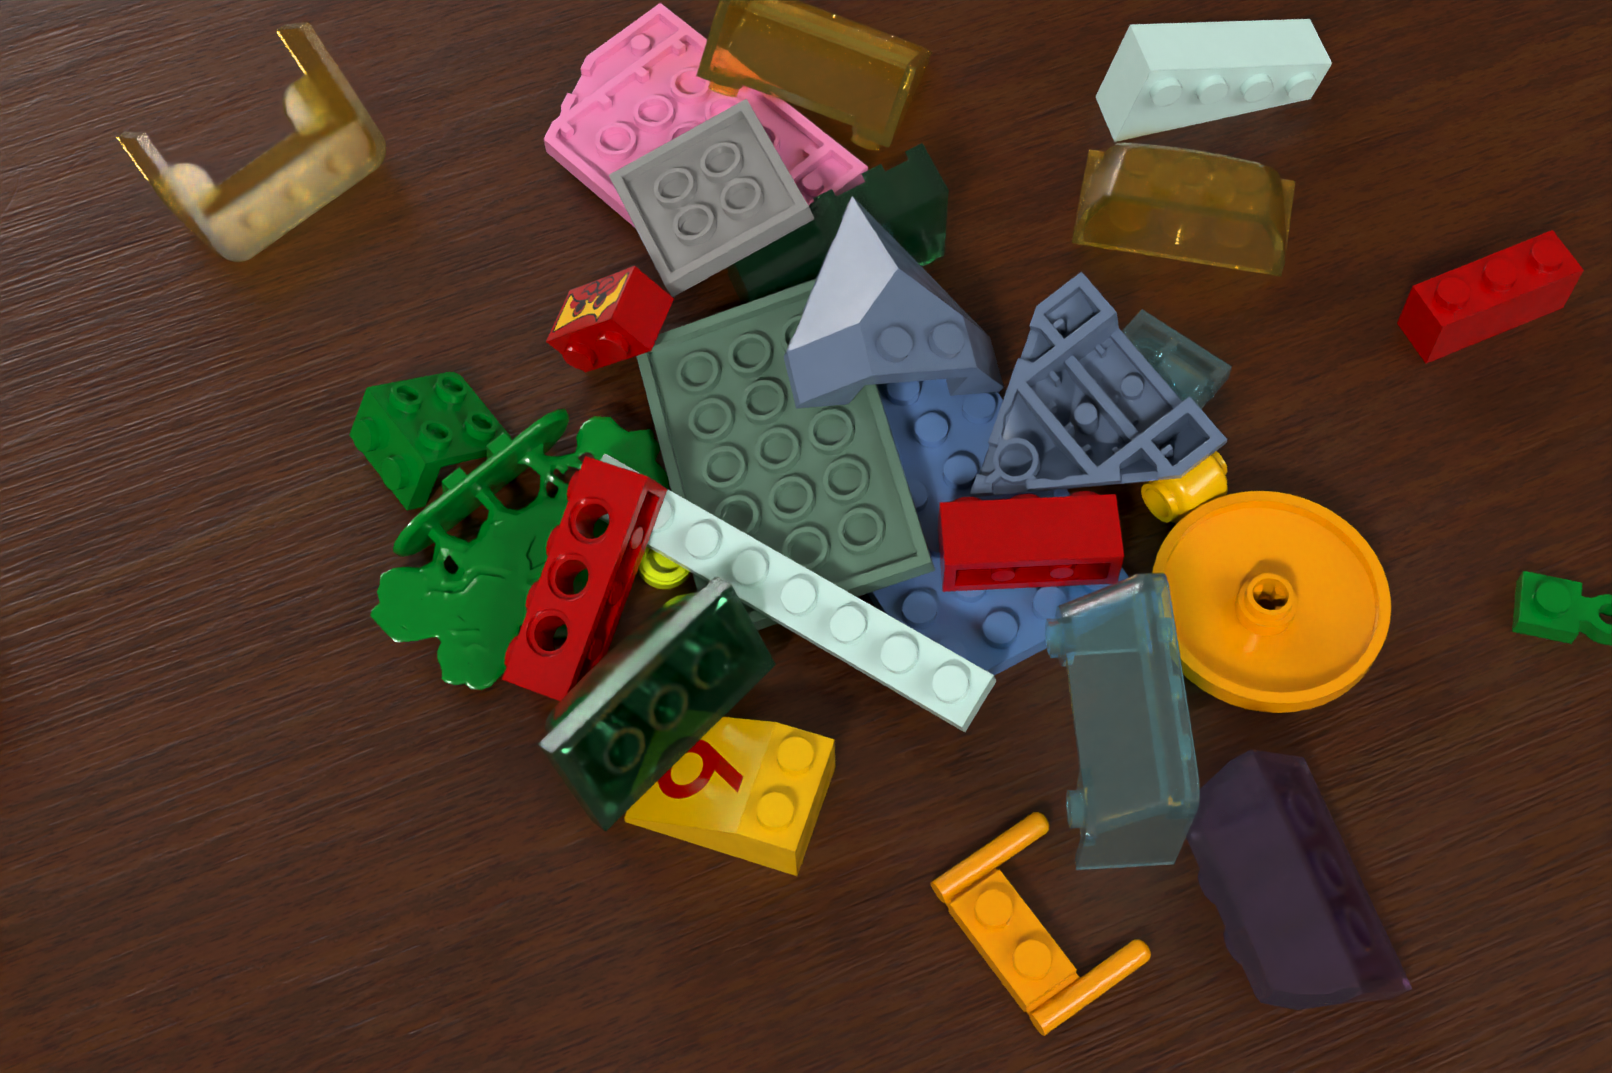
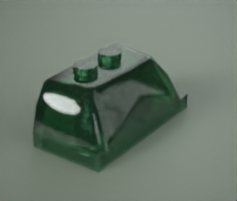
(654, 699)

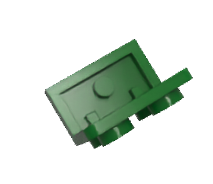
(420, 426)

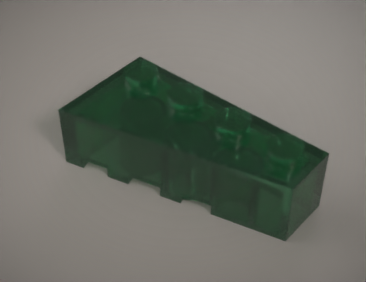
(904, 200)

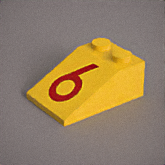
(744, 792)

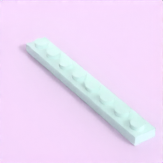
(820, 611)

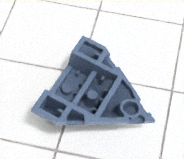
(882, 323)
(1088, 407)

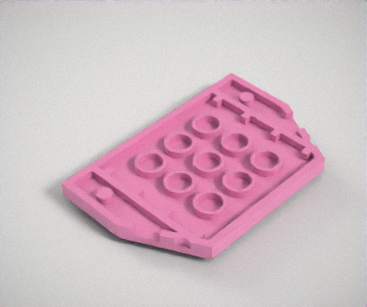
(646, 92)

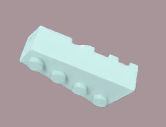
(1208, 72)

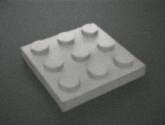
(710, 197)

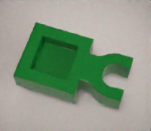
(1558, 611)

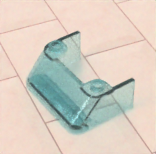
(1129, 724)

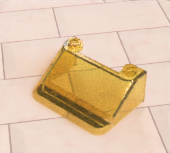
(815, 64)

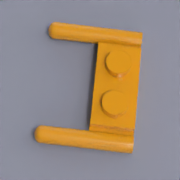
(1016, 941)

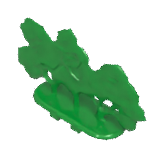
(486, 599)

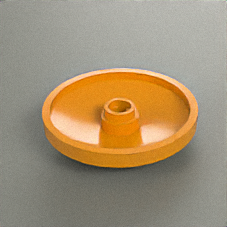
(1274, 601)

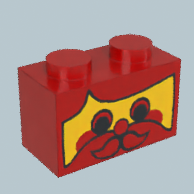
(610, 320)

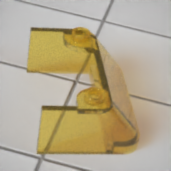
(267, 198)

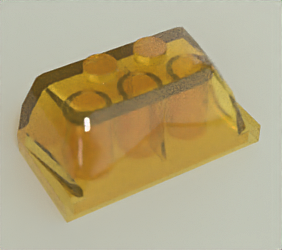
(1185, 207)

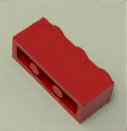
(1489, 296)
(1029, 542)

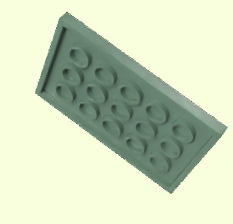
(799, 480)

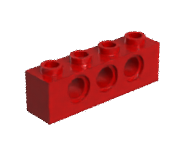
(611, 563)

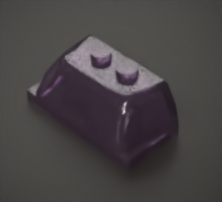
(1289, 888)

